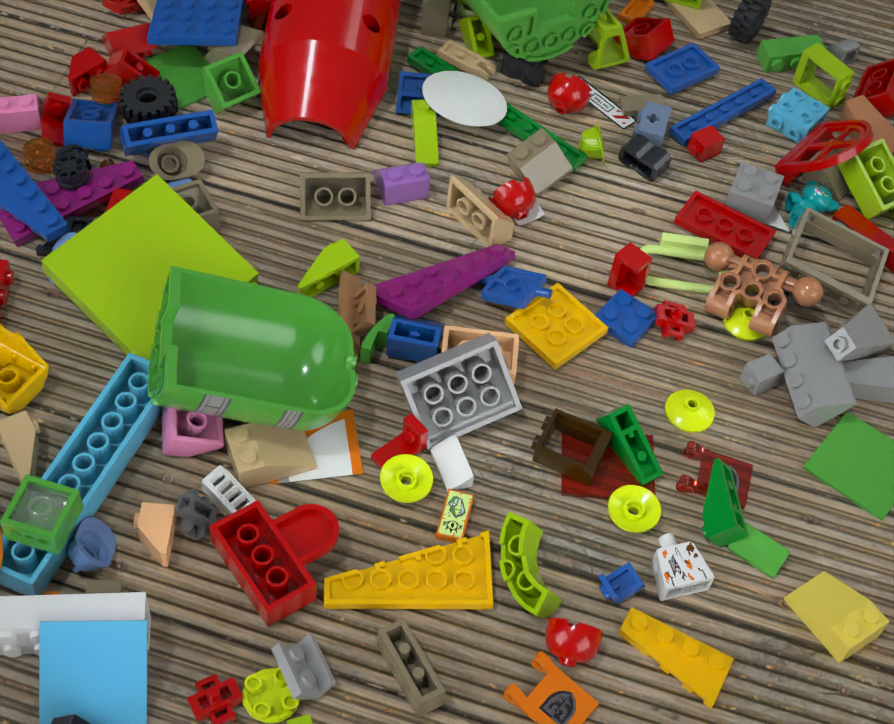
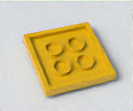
(556, 326)

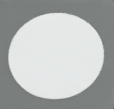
(464, 98)

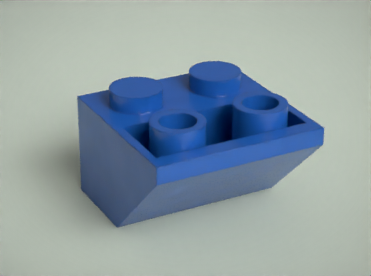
(414, 339)

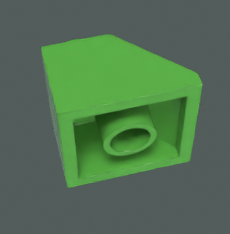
(229, 82)

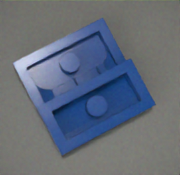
(410, 89)

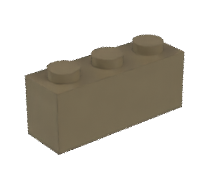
(410, 667)

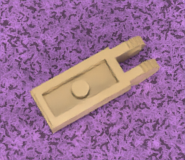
(466, 60)

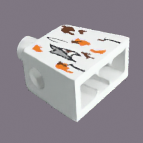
(679, 569)

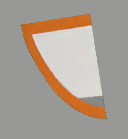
(334, 450)

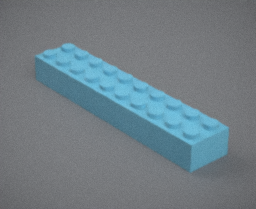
(92, 464)

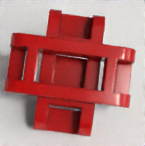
(679, 320)
(215, 700)

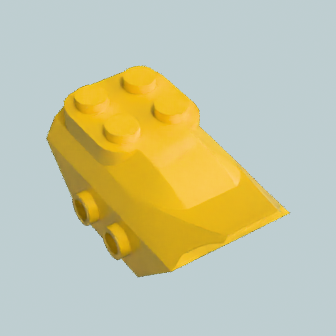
(20, 372)

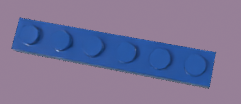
(723, 110)

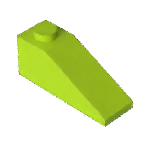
(424, 133)
(327, 268)

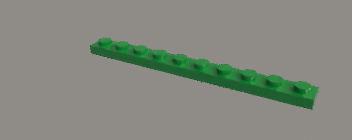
(513, 121)

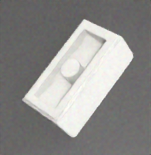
(452, 464)

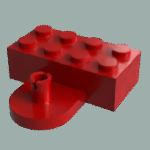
(272, 554)

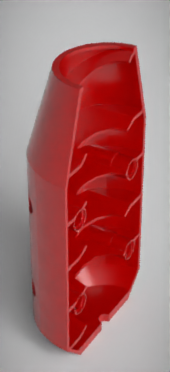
(326, 62)

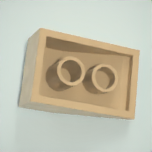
(267, 453)

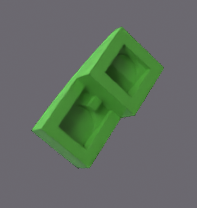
(376, 337)

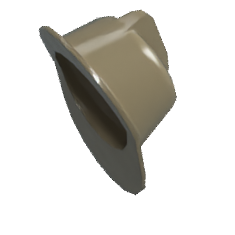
(177, 160)

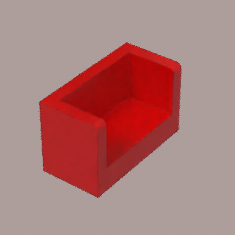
(629, 270)

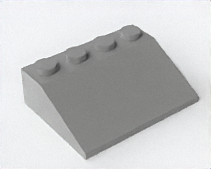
(459, 389)

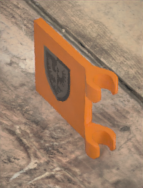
(554, 699)

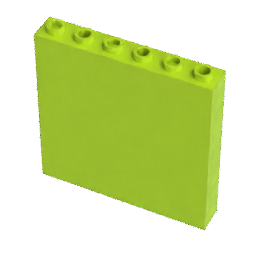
(124, 257)

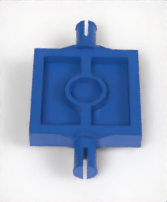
(514, 287)

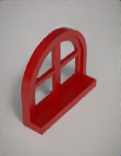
(818, 139)

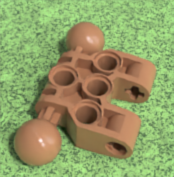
(766, 318)

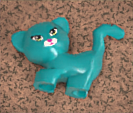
(812, 196)

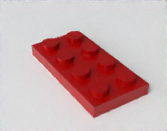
(724, 224)

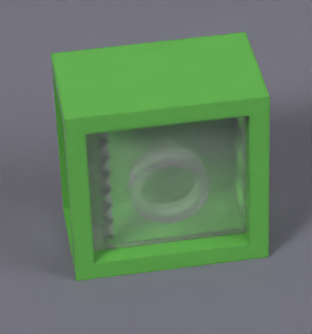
(42, 514)

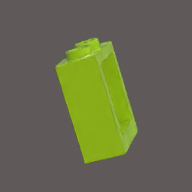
(812, 86)

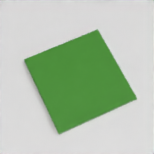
(183, 70)
(857, 465)

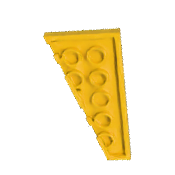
(425, 579)

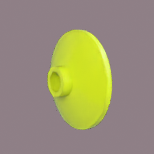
(739, 321)
(688, 418)
(410, 469)
(637, 500)

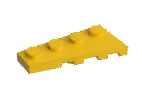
(687, 659)

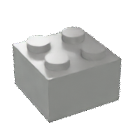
(754, 192)

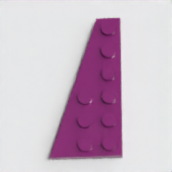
(74, 203)
(429, 287)

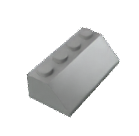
(812, 373)

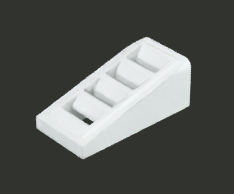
(218, 481)

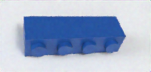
(147, 135)

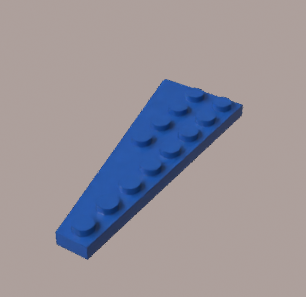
(26, 201)

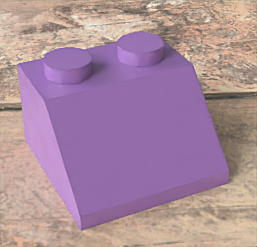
(402, 183)

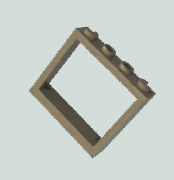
(850, 242)

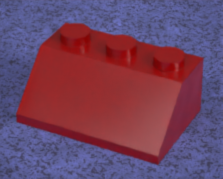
(878, 87)

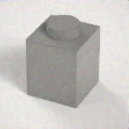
(761, 374)

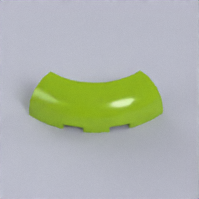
(520, 569)

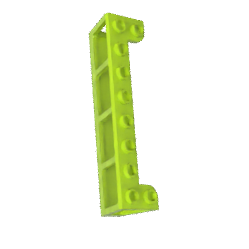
(609, 51)

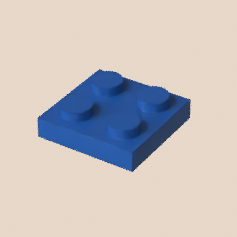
(626, 318)

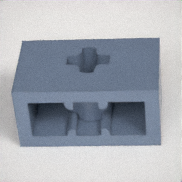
(653, 122)

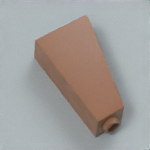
(861, 109)

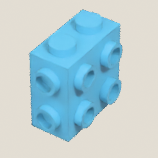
(796, 114)

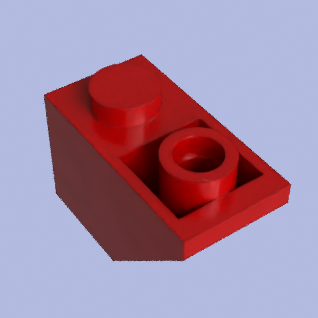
(82, 68)

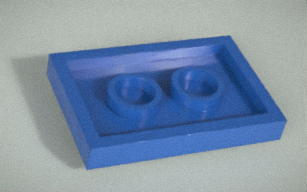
(682, 68)

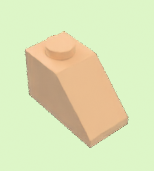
(156, 529)

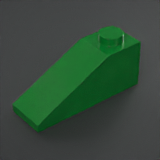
(631, 443)
(722, 508)

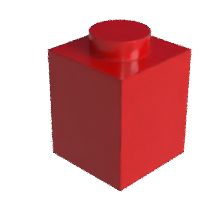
(705, 143)

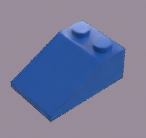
(91, 124)

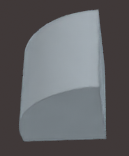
(845, 50)

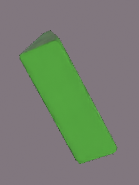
(760, 551)

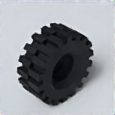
(748, 19)
(148, 88)

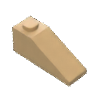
(21, 442)

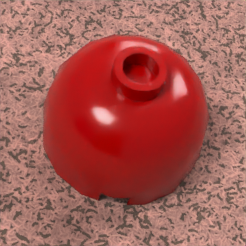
(568, 94)
(515, 198)
(572, 641)

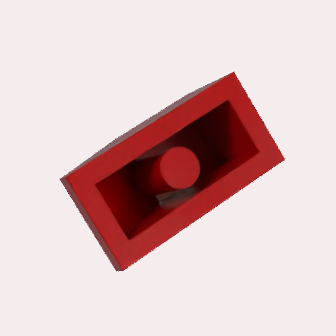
(129, 65)

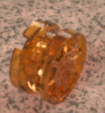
(105, 88)
(39, 154)

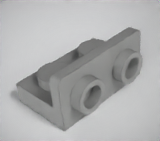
(304, 668)

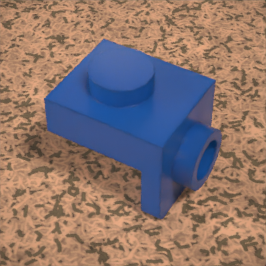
(621, 583)

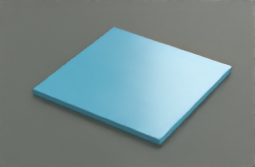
(93, 671)

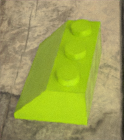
(871, 178)

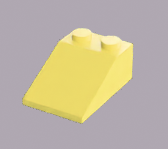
(837, 615)

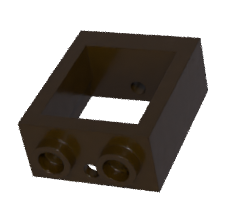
(579, 429)

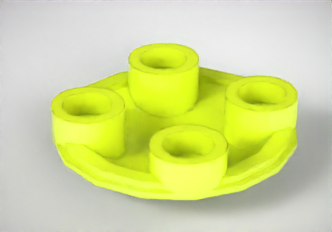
(268, 696)

